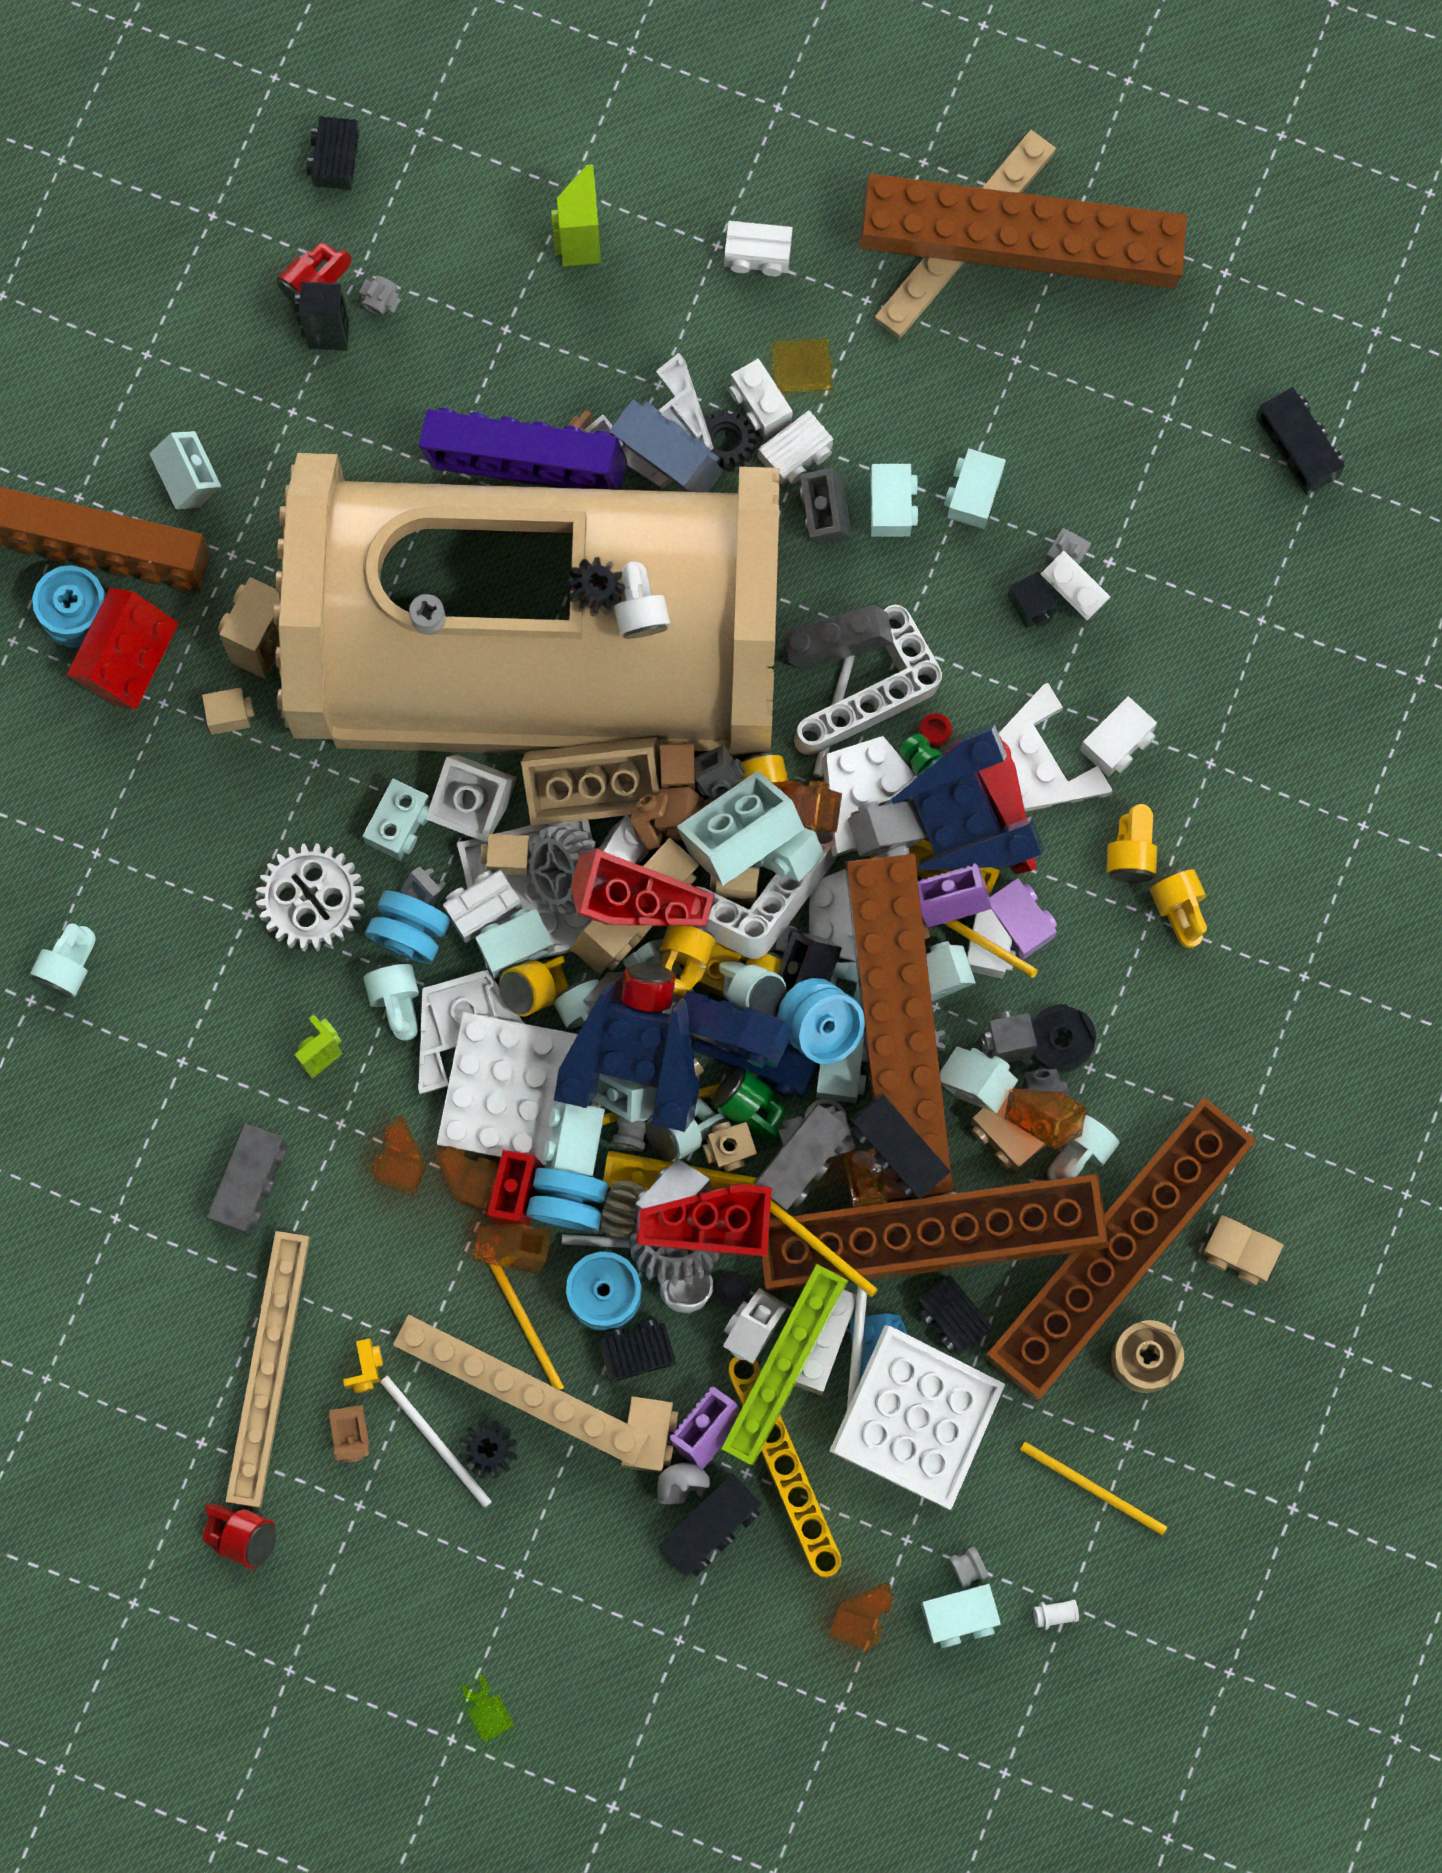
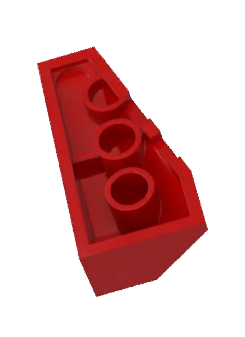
(1006, 799)
(630, 894)
(716, 1221)

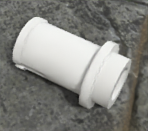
(1055, 1613)

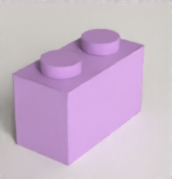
(1023, 918)

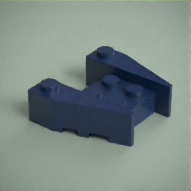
(960, 813)
(749, 1042)
(635, 1048)

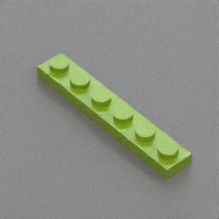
(784, 1364)

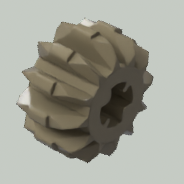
(620, 1210)

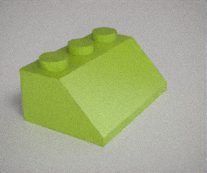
(577, 221)

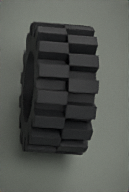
(741, 429)

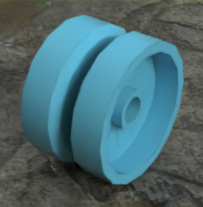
(67, 603)
(408, 927)
(823, 1020)
(568, 1194)
(608, 1311)

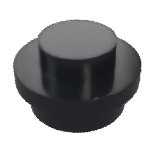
(732, 1290)

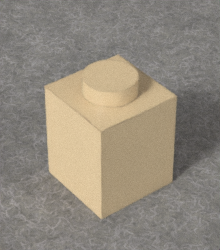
(227, 710)
(506, 854)

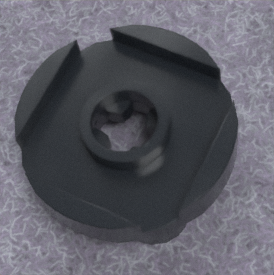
(1068, 1021)

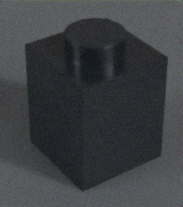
(1033, 600)

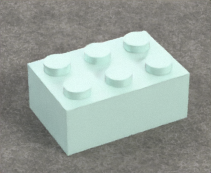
(740, 827)

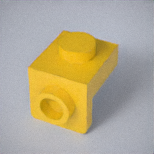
(370, 1360)

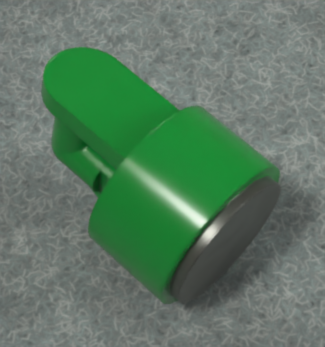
(741, 1097)

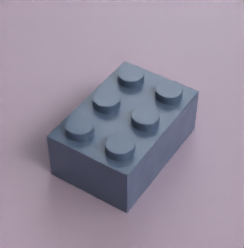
(667, 447)

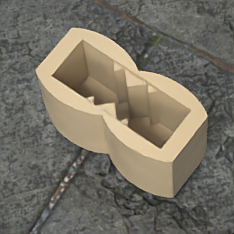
(740, 889)
(1242, 1250)

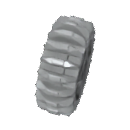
(554, 864)
(670, 1262)

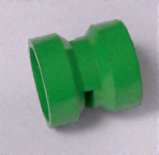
(918, 753)

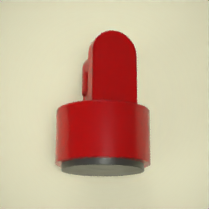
(303, 269)
(648, 987)
(245, 1539)

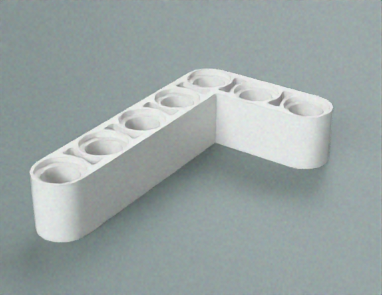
(877, 694)
(770, 911)

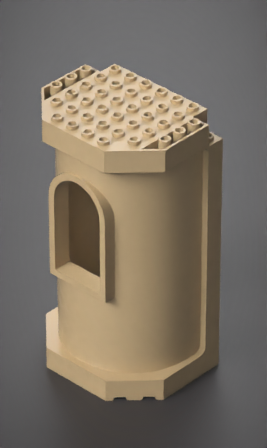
(526, 685)

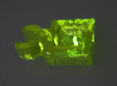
(489, 1714)

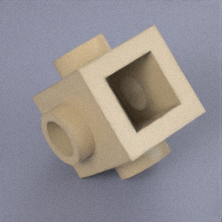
(738, 1137)

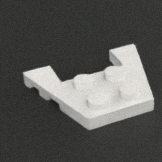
(682, 409)
(1037, 771)
(862, 775)
(831, 910)
(442, 1018)

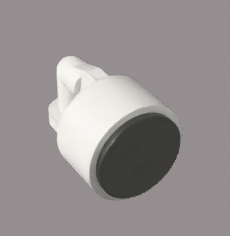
(642, 612)

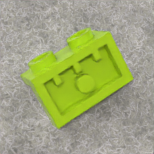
(319, 1051)

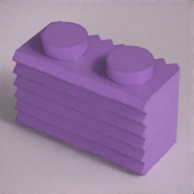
(953, 895)
(706, 1428)

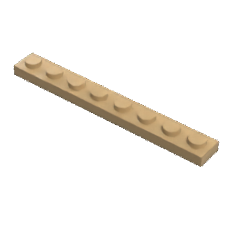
(934, 273)
(268, 1369)
(521, 1390)

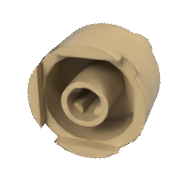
(1164, 1348)

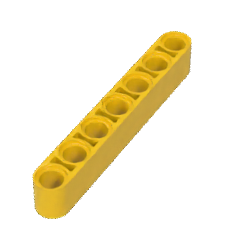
(794, 1480)

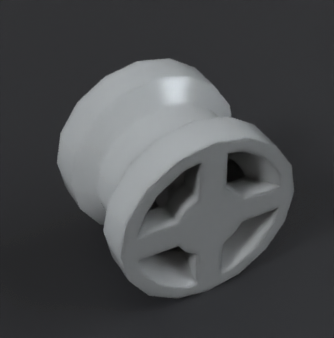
(429, 621)
(630, 1134)
(968, 1567)

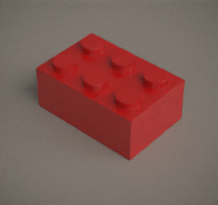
(122, 648)

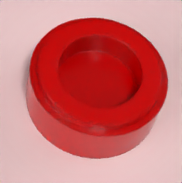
(936, 729)

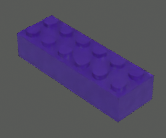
(522, 451)

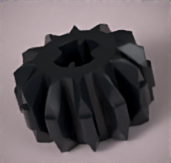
(593, 597)
(495, 1439)

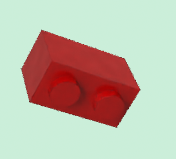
(513, 1188)

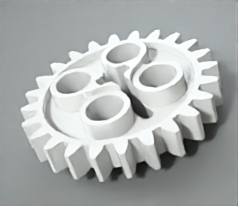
(286, 914)

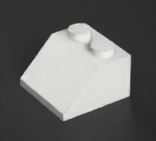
(470, 797)

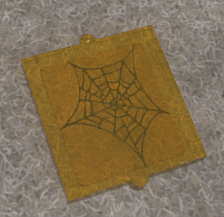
(802, 365)

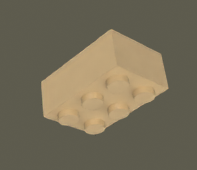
(250, 628)

